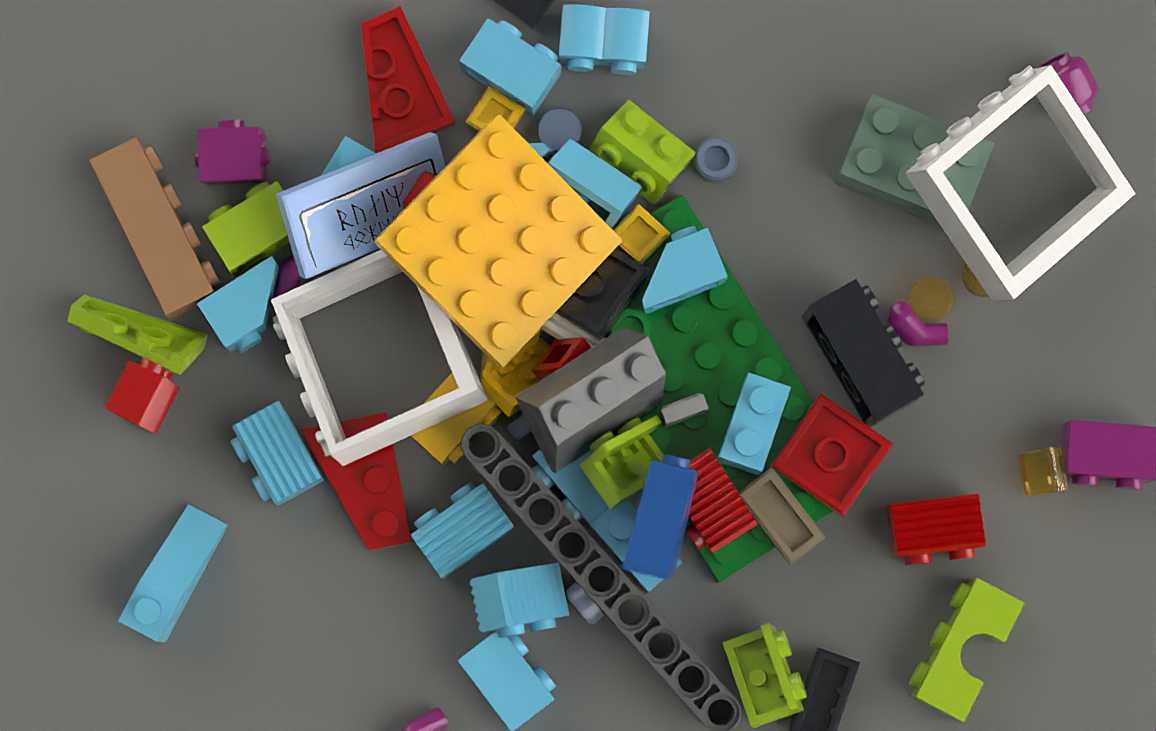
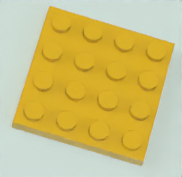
(498, 240)

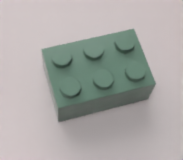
(889, 145)

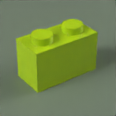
(248, 230)

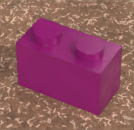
(1109, 453)

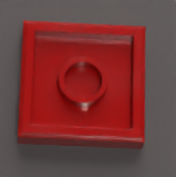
(831, 455)

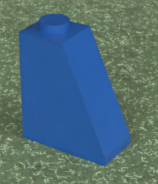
(661, 518)

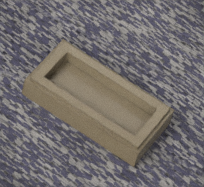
(781, 516)

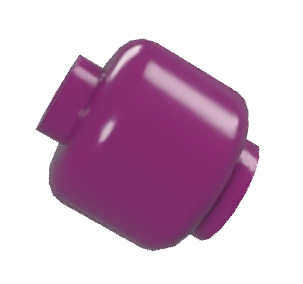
(1076, 78)

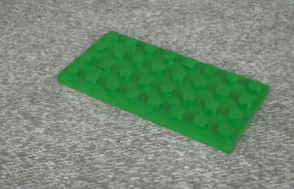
(708, 350)

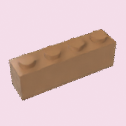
(154, 228)

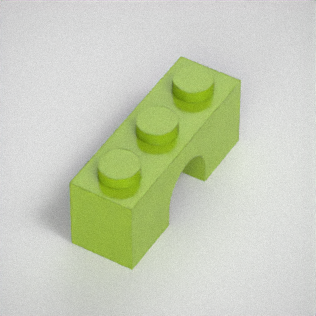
(943, 680)

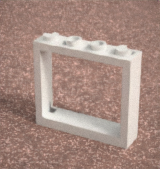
(1112, 188)
(316, 399)

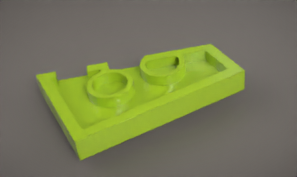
(140, 333)

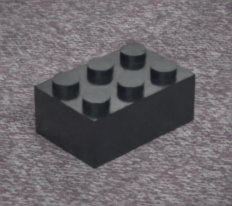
(863, 353)

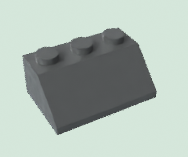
(593, 396)

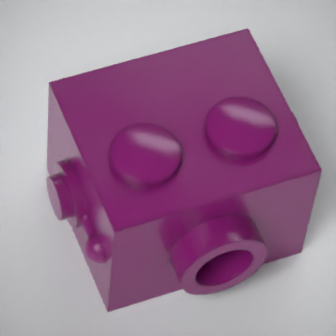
(232, 154)

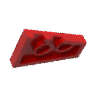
(400, 83)
(368, 487)

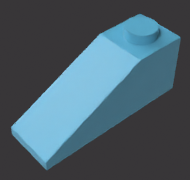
(173, 575)

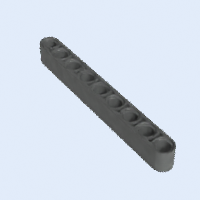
(619, 590)

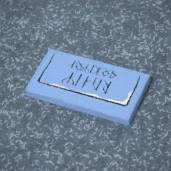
(348, 208)

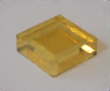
(1043, 471)

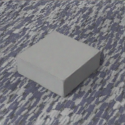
(683, 409)

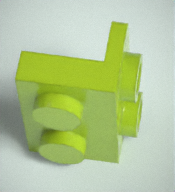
(642, 150)
(622, 462)
(764, 675)

